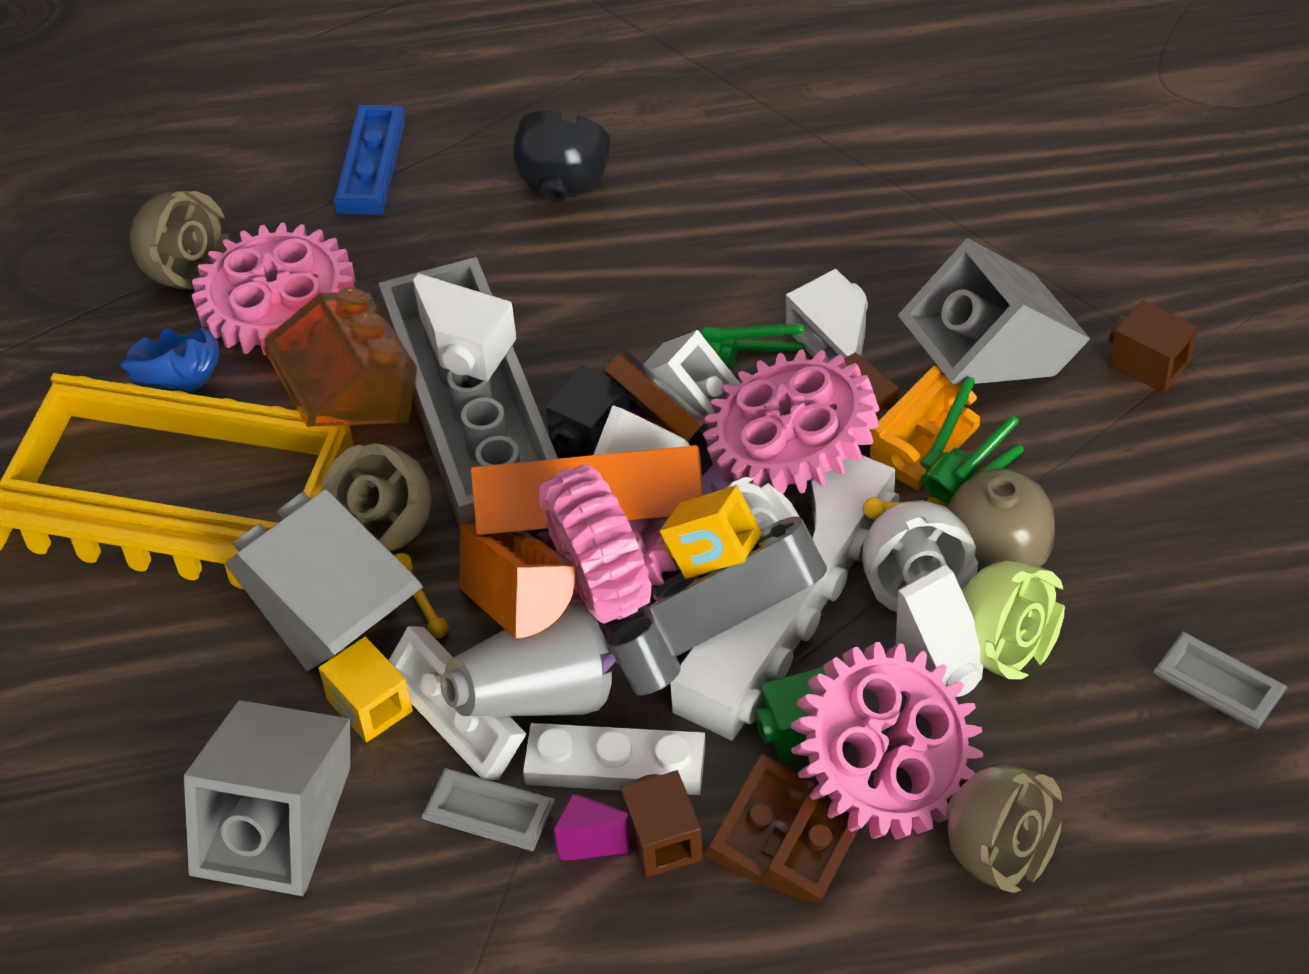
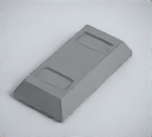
(1220, 680)
(488, 809)

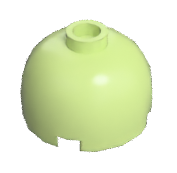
(1014, 615)

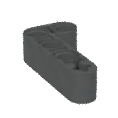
(700, 607)

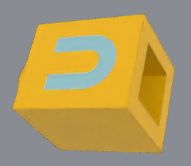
(710, 532)
(365, 689)

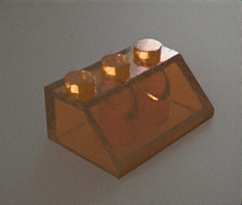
(343, 362)

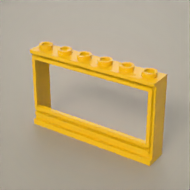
(141, 524)

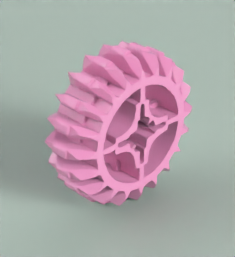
(598, 540)

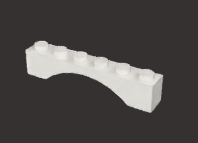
(725, 674)

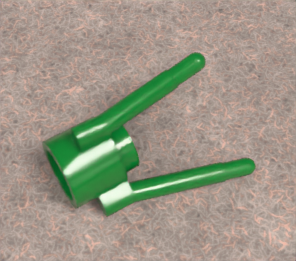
(729, 341)
(951, 469)

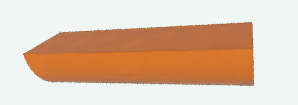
(643, 481)
(514, 579)

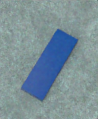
(370, 160)

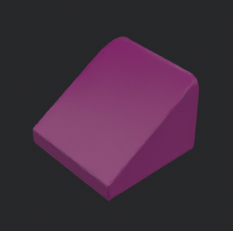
(591, 830)

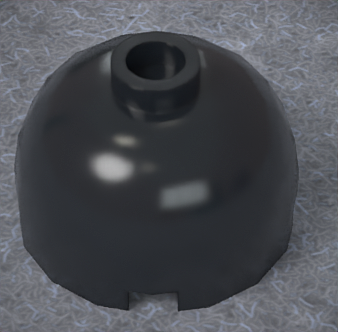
(559, 155)

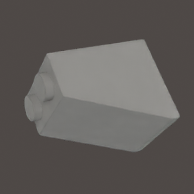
(991, 320)
(319, 576)
(265, 796)

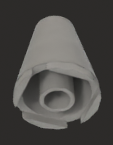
(533, 674)

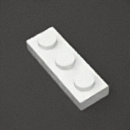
(482, 741)
(610, 756)

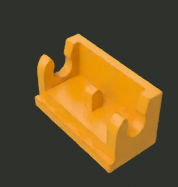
(914, 423)

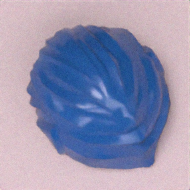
(173, 362)

